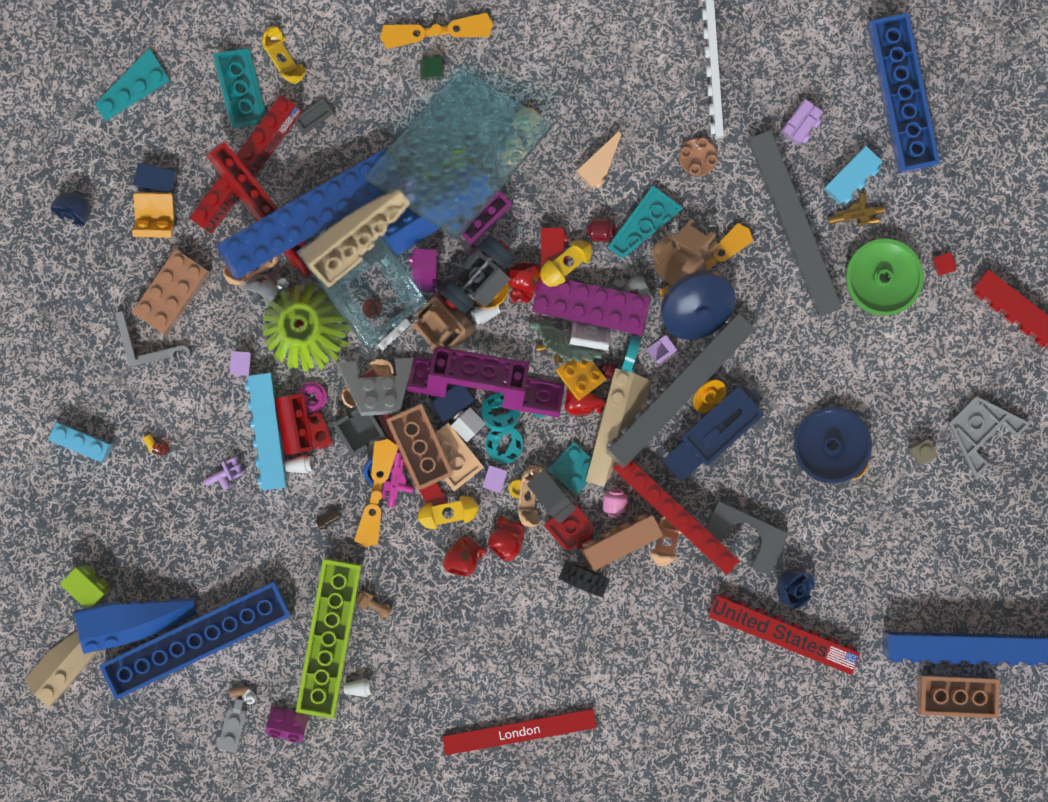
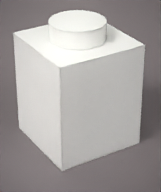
(467, 424)

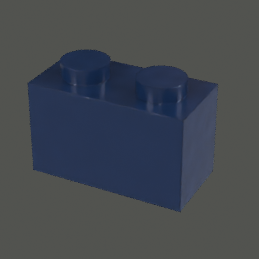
(155, 179)
(455, 400)

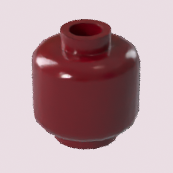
(601, 229)

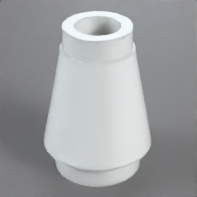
(482, 315)
(300, 464)
(360, 687)

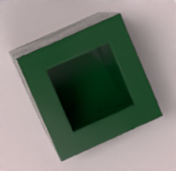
(431, 68)

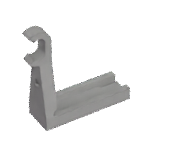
(147, 358)

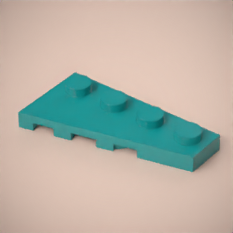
(137, 82)
(646, 219)

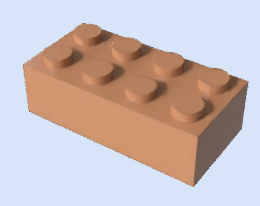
(171, 292)
(420, 447)
(620, 542)
(958, 695)

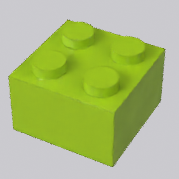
(86, 586)

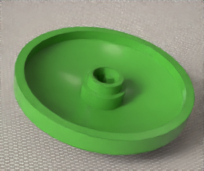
(884, 277)

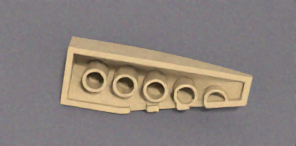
(346, 242)
(624, 400)
(58, 669)

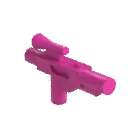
(396, 482)

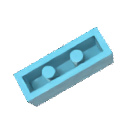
(853, 176)
(80, 442)

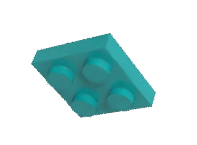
(572, 468)

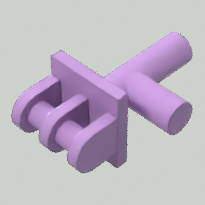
(228, 471)

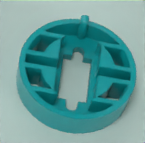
(631, 353)
(502, 420)
(503, 458)

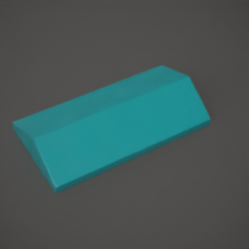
(239, 88)

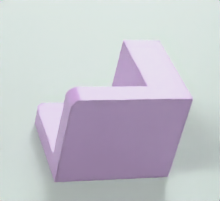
(661, 349)
(240, 363)
(494, 479)

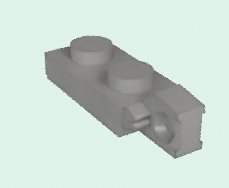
(233, 727)

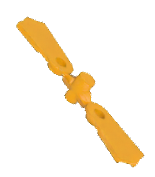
(471, 26)
(732, 243)
(369, 525)

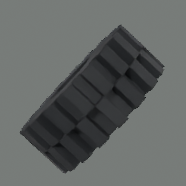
(584, 579)

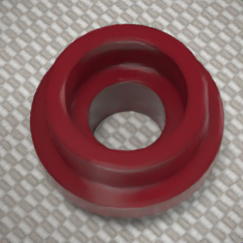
(607, 369)

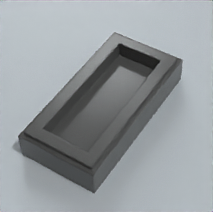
(314, 116)

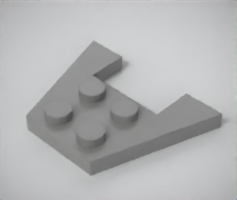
(377, 394)
(977, 424)

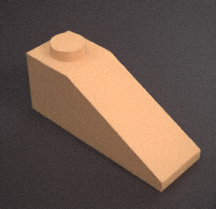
(597, 166)

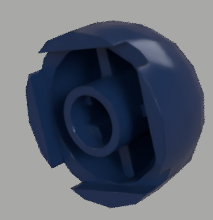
(72, 206)
(794, 588)

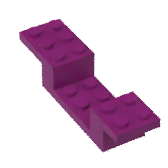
(486, 373)

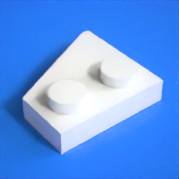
(387, 338)

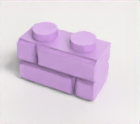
(801, 122)

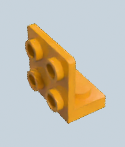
(153, 214)
(580, 377)

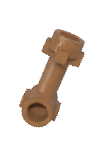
(365, 600)

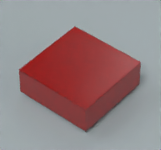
(944, 264)

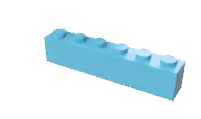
(267, 431)

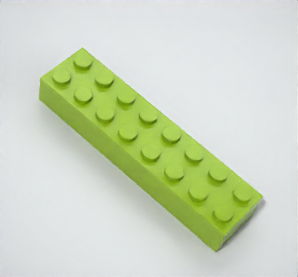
(329, 638)

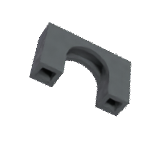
(770, 537)

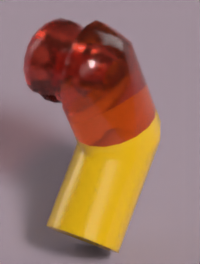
(155, 448)

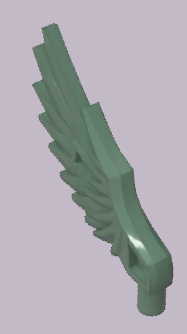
(559, 342)

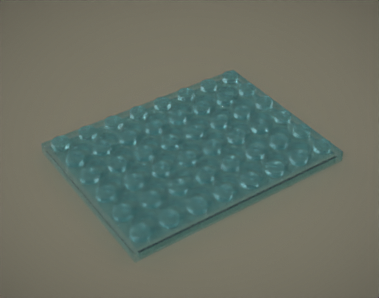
(459, 152)

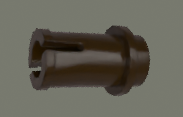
(327, 519)

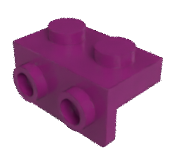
(286, 724)

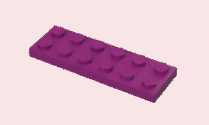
(593, 306)

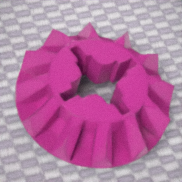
(321, 396)

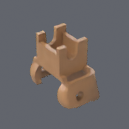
(686, 257)
(441, 322)

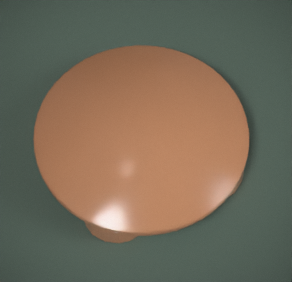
(698, 156)

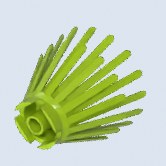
(316, 331)

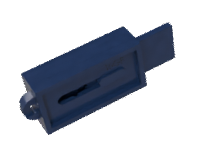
(714, 432)

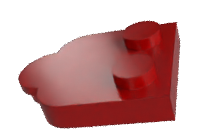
(571, 531)

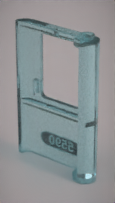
(382, 257)

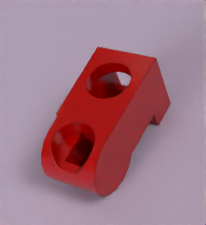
(319, 431)

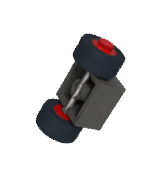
(479, 276)

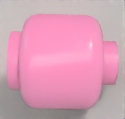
(615, 503)

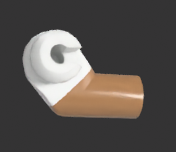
(244, 692)

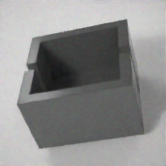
(359, 431)
(552, 495)

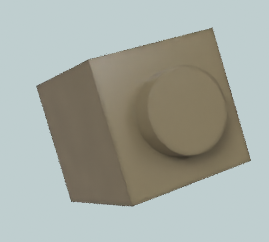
(923, 451)

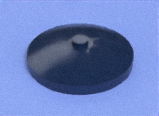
(697, 305)
(833, 445)

